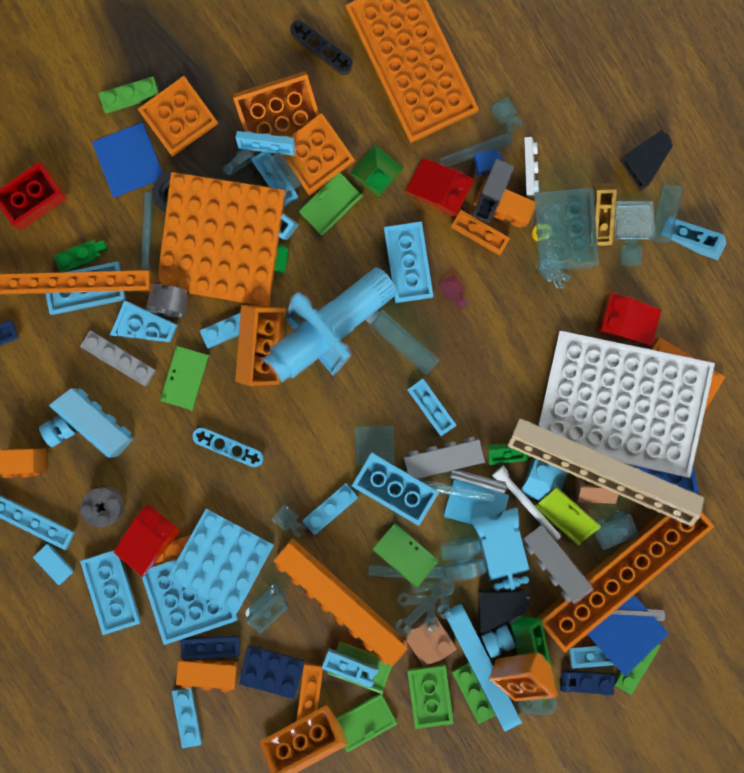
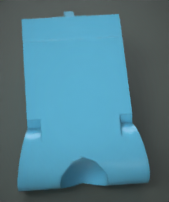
(502, 548)

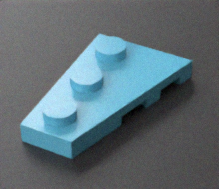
(138, 323)

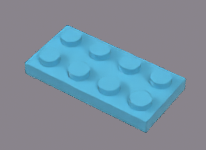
(408, 262)
(67, 302)
(110, 592)

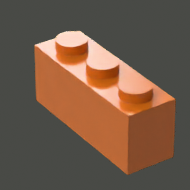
(512, 207)
(207, 674)

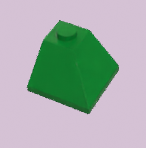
(377, 171)

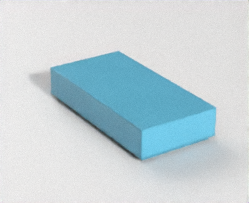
(53, 564)

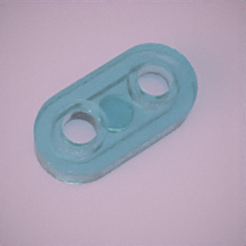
(537, 708)

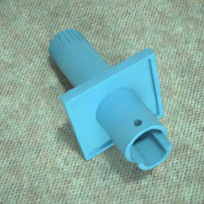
(320, 332)

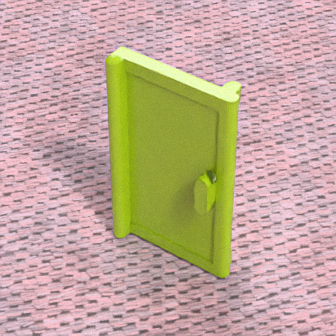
(571, 521)

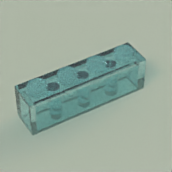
(404, 342)

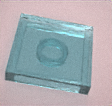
(634, 220)
(375, 440)

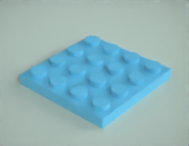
(220, 561)
(179, 610)

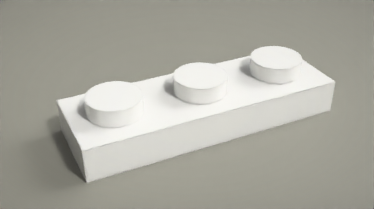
(531, 167)

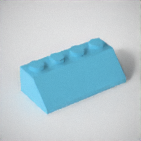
(92, 422)
(395, 489)

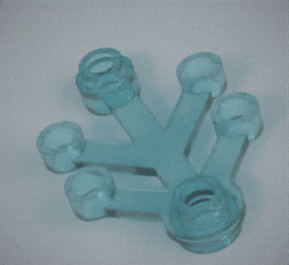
(426, 603)

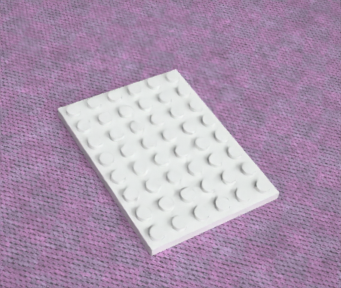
(627, 401)

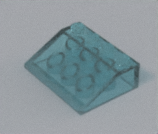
(566, 229)

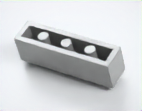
(444, 459)
(558, 564)

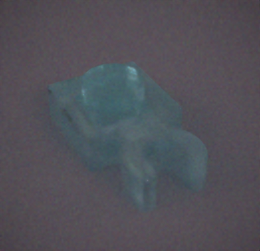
(505, 112)
(242, 159)
(630, 253)
(557, 275)
(287, 519)

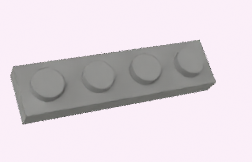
(118, 358)

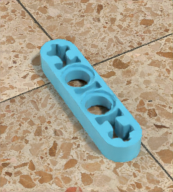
(229, 444)

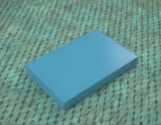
(465, 508)

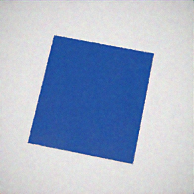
(127, 159)
(628, 637)

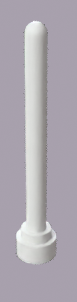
(502, 475)

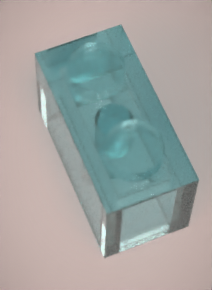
(266, 609)

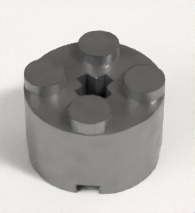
(167, 300)
(92, 509)

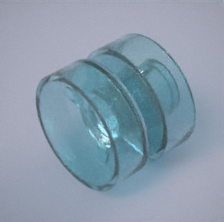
(463, 564)

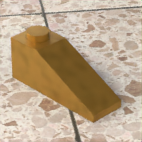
(604, 206)

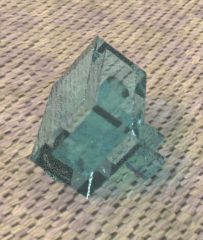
(615, 530)

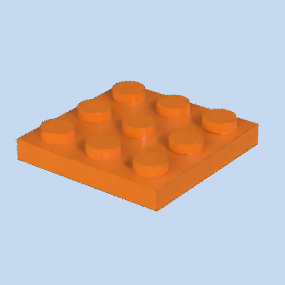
(178, 116)
(318, 154)

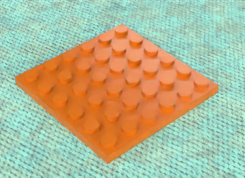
(221, 238)

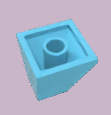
(542, 479)

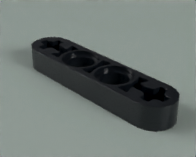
(321, 47)

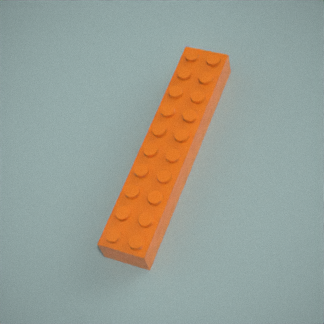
(622, 577)

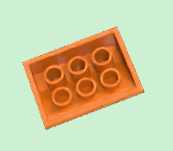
(277, 106)

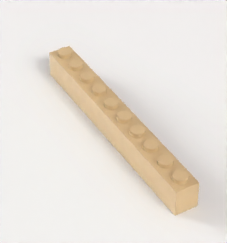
(606, 472)

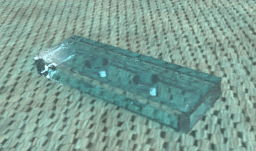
(667, 213)

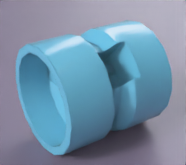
(55, 431)
(498, 641)

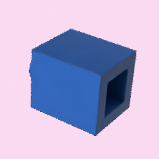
(485, 160)

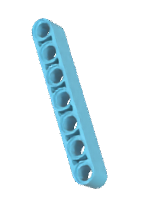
(482, 667)

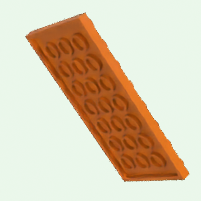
(413, 64)

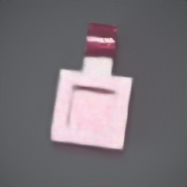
(452, 290)

